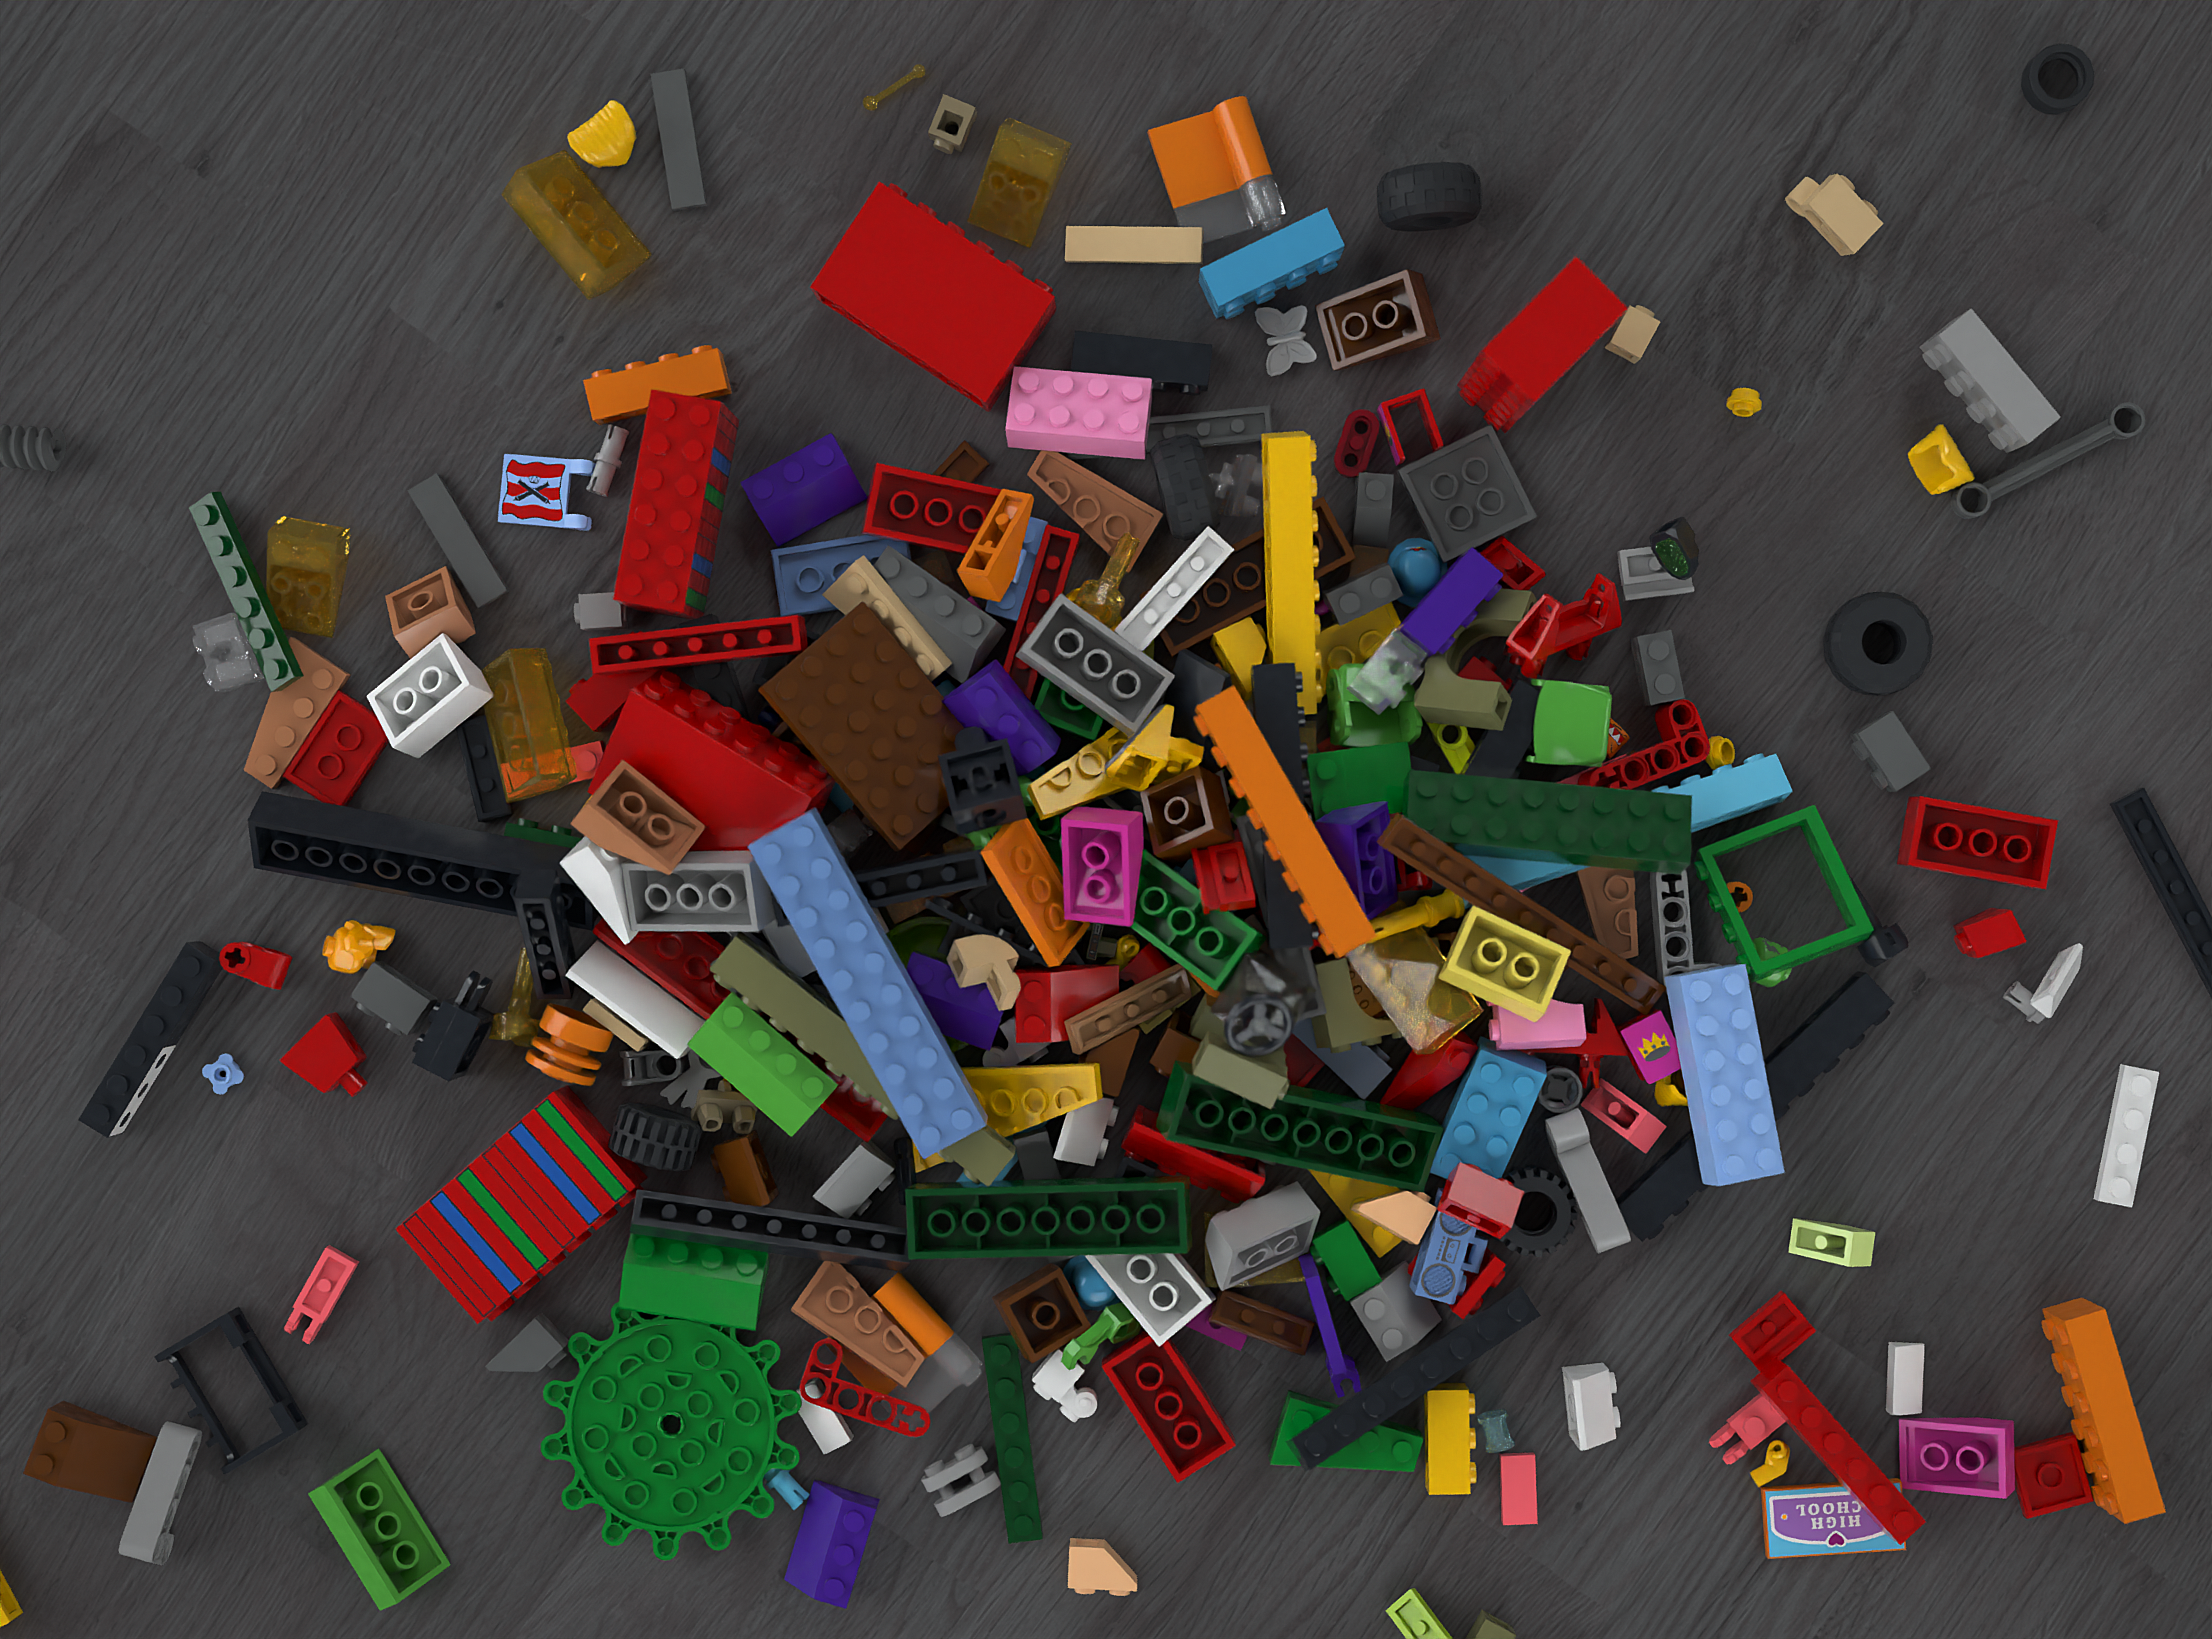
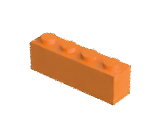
(628, 391)

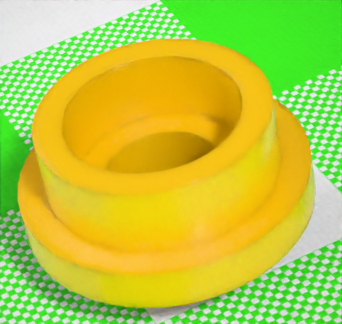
(1744, 402)
(1720, 753)

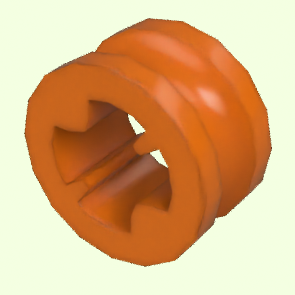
(1744, 889)

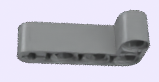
(1679, 927)
(1586, 1180)
(159, 1494)

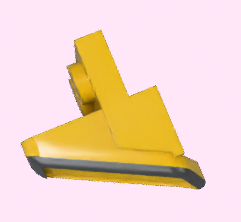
(1153, 754)

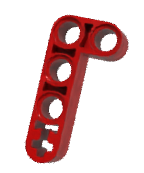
(1670, 749)
(866, 1397)

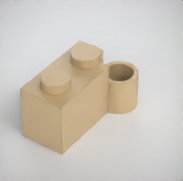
(1835, 212)

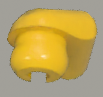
(1126, 949)
(1775, 1463)

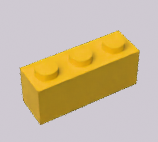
(1449, 1439)

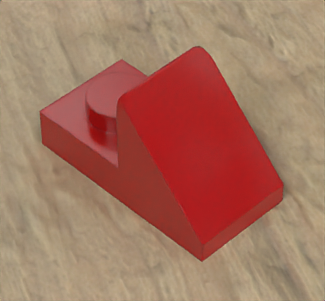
(1518, 569)

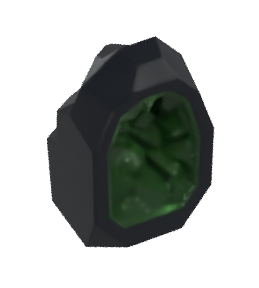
(1676, 548)

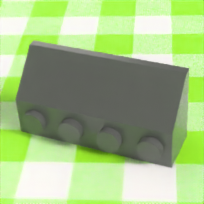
(951, 621)

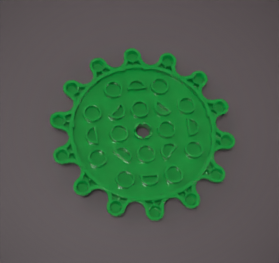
(663, 1477)

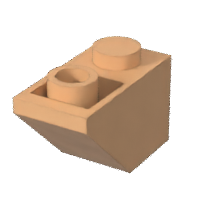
(1098, 1567)

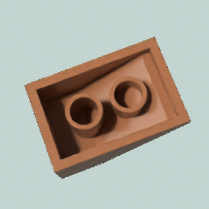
(638, 821)

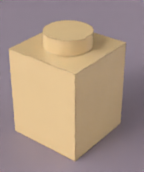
(1633, 333)

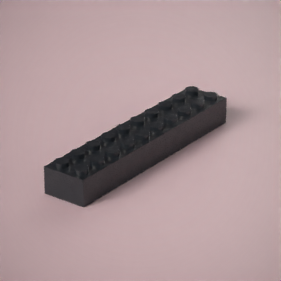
(404, 856)

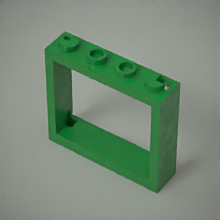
(1832, 870)

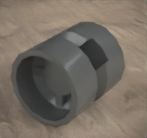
(1560, 1089)

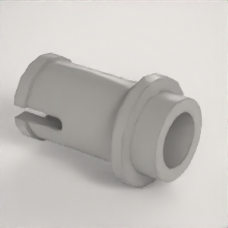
(2020, 998)

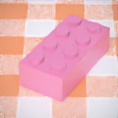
(1079, 412)

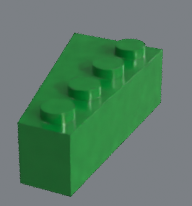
(1384, 1447)

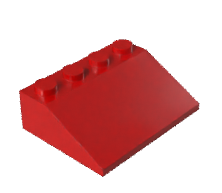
(1232, 1174)

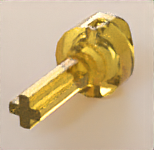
(1103, 595)
(516, 1023)

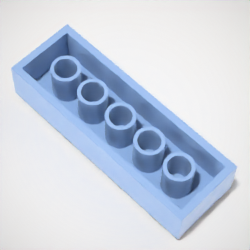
(1724, 1075)

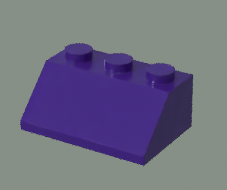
(804, 490)
(1451, 602)
(1003, 711)
(1365, 865)
(958, 1012)
(831, 1543)

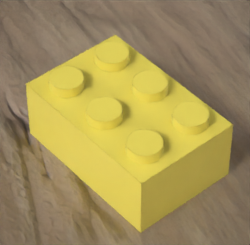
(1504, 964)

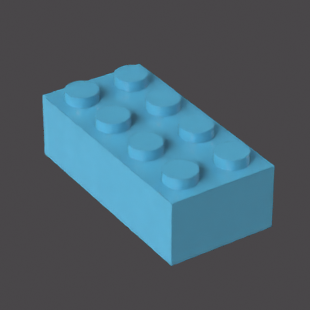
(1271, 264)
(1489, 1110)

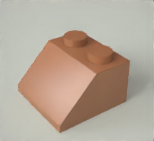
(427, 610)

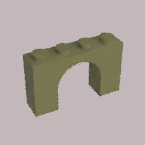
(1468, 702)
(1344, 1018)
(1255, 1078)

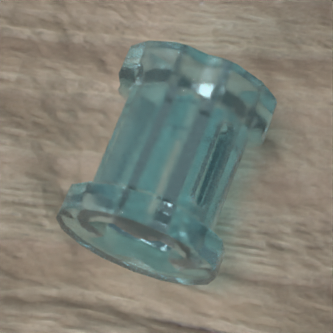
(1496, 1430)

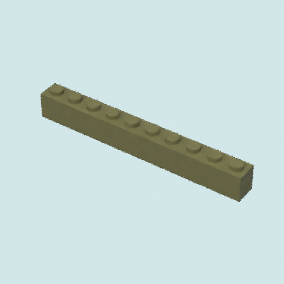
(823, 1030)

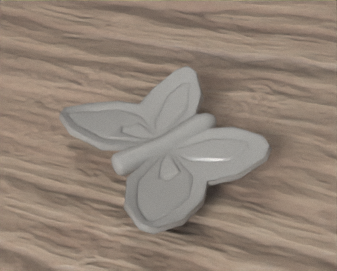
(1288, 337)

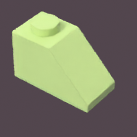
(1832, 1242)

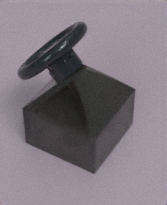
(1261, 1004)

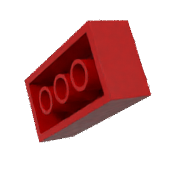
(926, 509)
(1977, 842)
(1168, 1404)

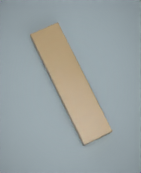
(1134, 244)

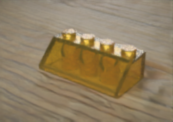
(575, 223)
(527, 724)
(1405, 981)

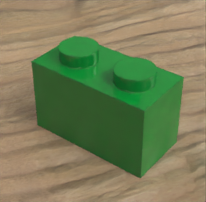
(1345, 1259)

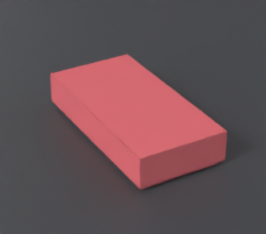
(1518, 1488)

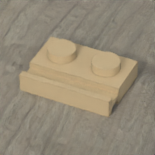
(617, 1025)

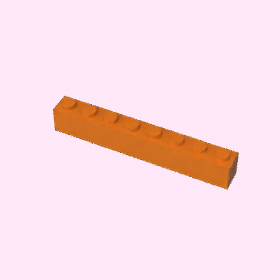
(1285, 823)

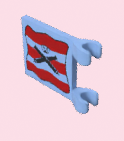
(538, 491)

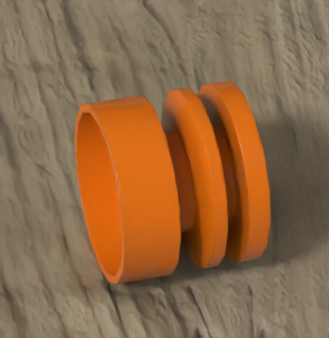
(568, 1049)

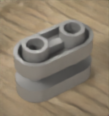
(967, 1461)

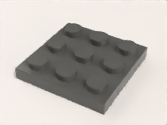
(1467, 494)

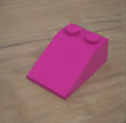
(1101, 864)
(1957, 1455)

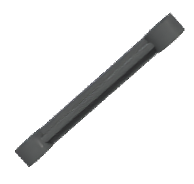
(2048, 460)

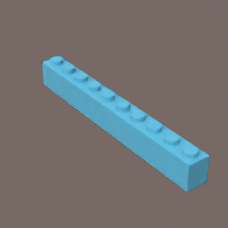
(1714, 800)

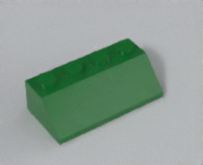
(693, 1281)

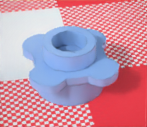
(233, 1073)

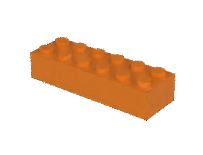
(2102, 1410)

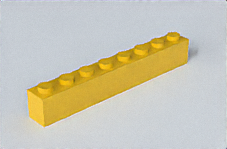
(1291, 557)

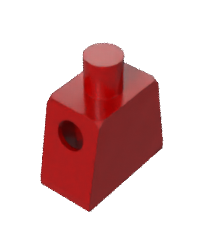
(328, 1057)

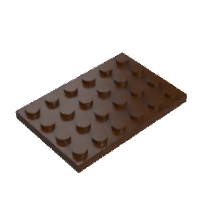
(870, 723)

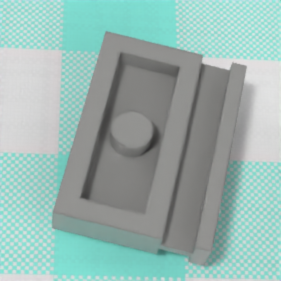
(1645, 578)

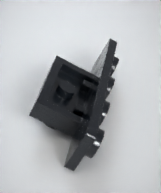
(972, 925)

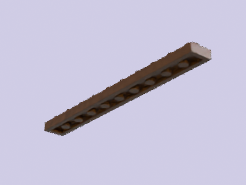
(1504, 901)

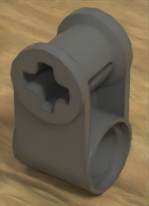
(647, 1066)

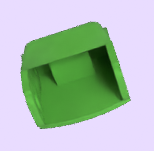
(1570, 723)
(1357, 725)

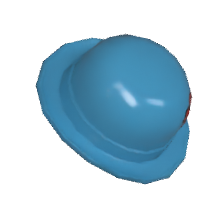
(1415, 569)
(1088, 1285)

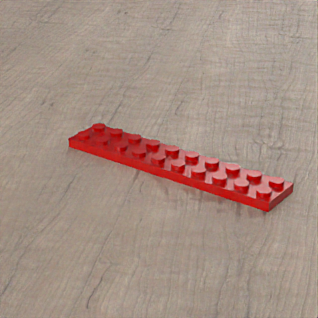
(682, 966)

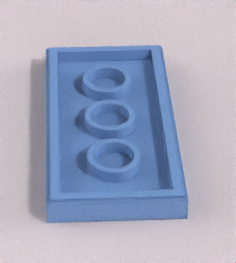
(810, 569)

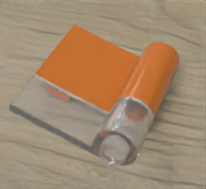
(1218, 171)
(946, 1356)

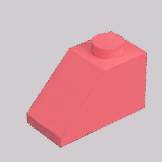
(1623, 1116)

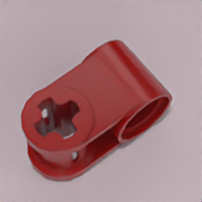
(261, 964)
(1144, 965)

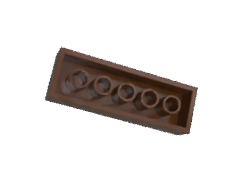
(1240, 587)

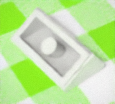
(2057, 980)
(1905, 1378)
(824, 1424)

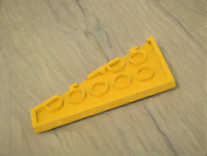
(1026, 1096)

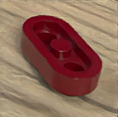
(1356, 444)

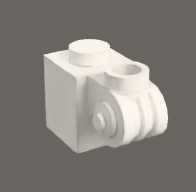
(1015, 1052)
(1056, 1381)

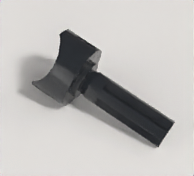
(1883, 941)

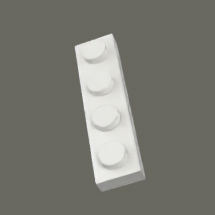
(1174, 589)
(2126, 1135)

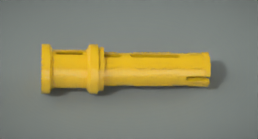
(1426, 912)

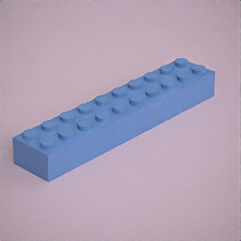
(868, 983)

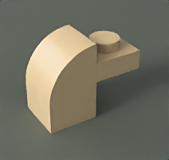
(986, 960)

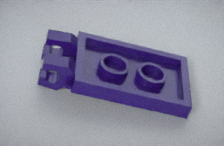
(1338, 1364)

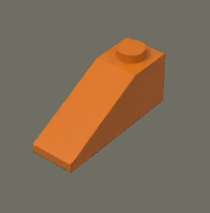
(997, 547)

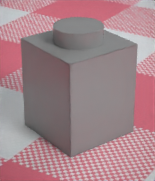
(600, 612)

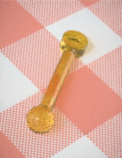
(870, 102)

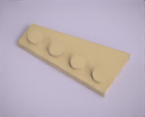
(865, 584)

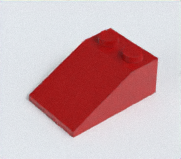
(1056, 995)

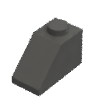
(1372, 509)
(532, 1348)

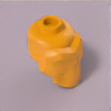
(356, 946)

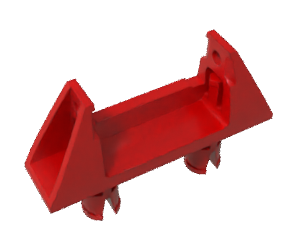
(1565, 626)
(1601, 1042)

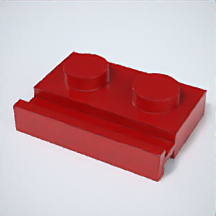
(1223, 877)
(1772, 1331)

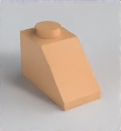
(1400, 1213)

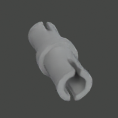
(607, 460)

